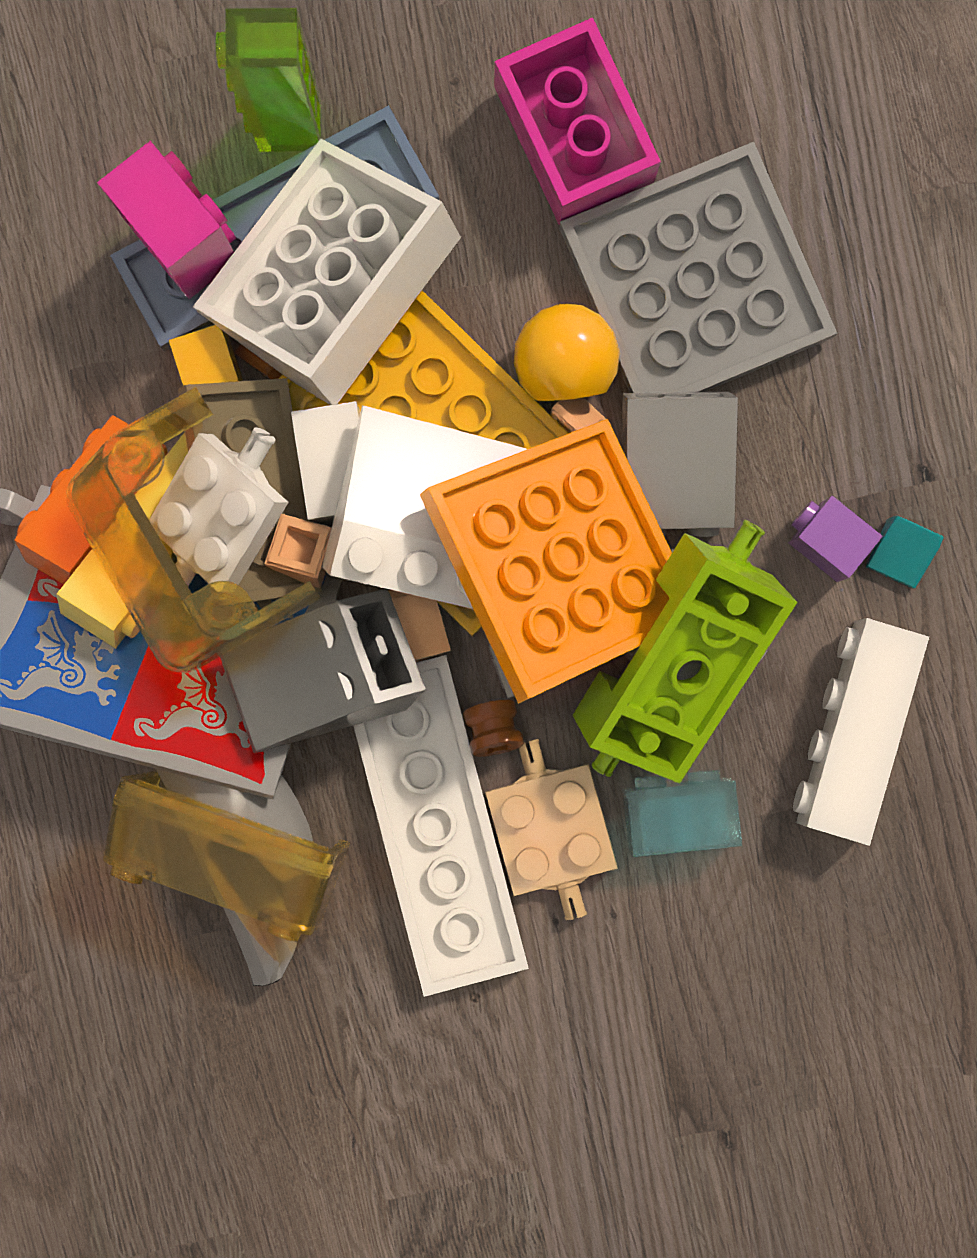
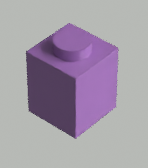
(833, 537)

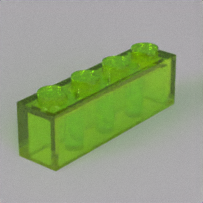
(271, 77)

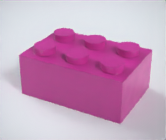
(575, 120)

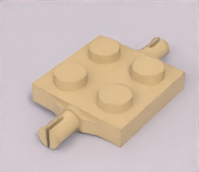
(551, 829)

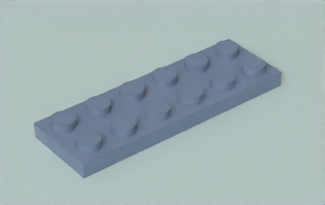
(163, 304)

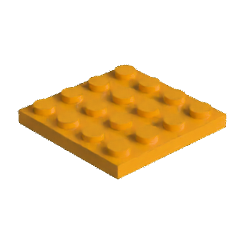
(554, 555)

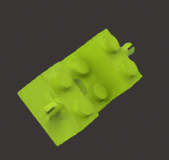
(715, 614)

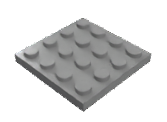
(699, 276)

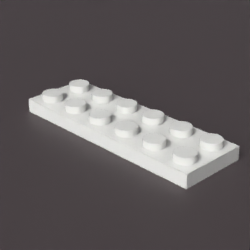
(440, 839)

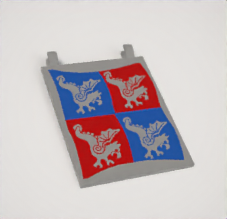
(120, 700)

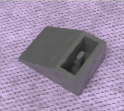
(323, 671)

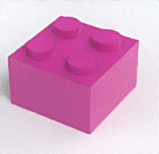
(171, 217)

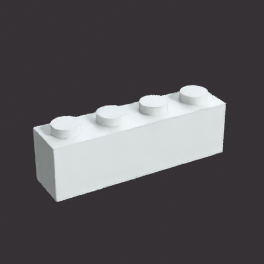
(860, 729)

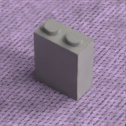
(684, 457)

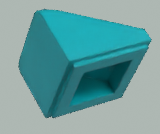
(904, 551)

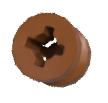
(493, 728)

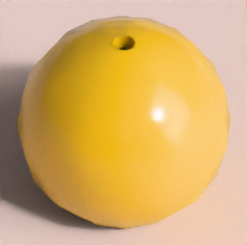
(566, 354)

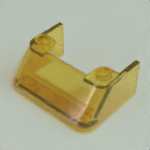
(177, 625)
(220, 857)

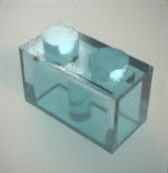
(682, 815)

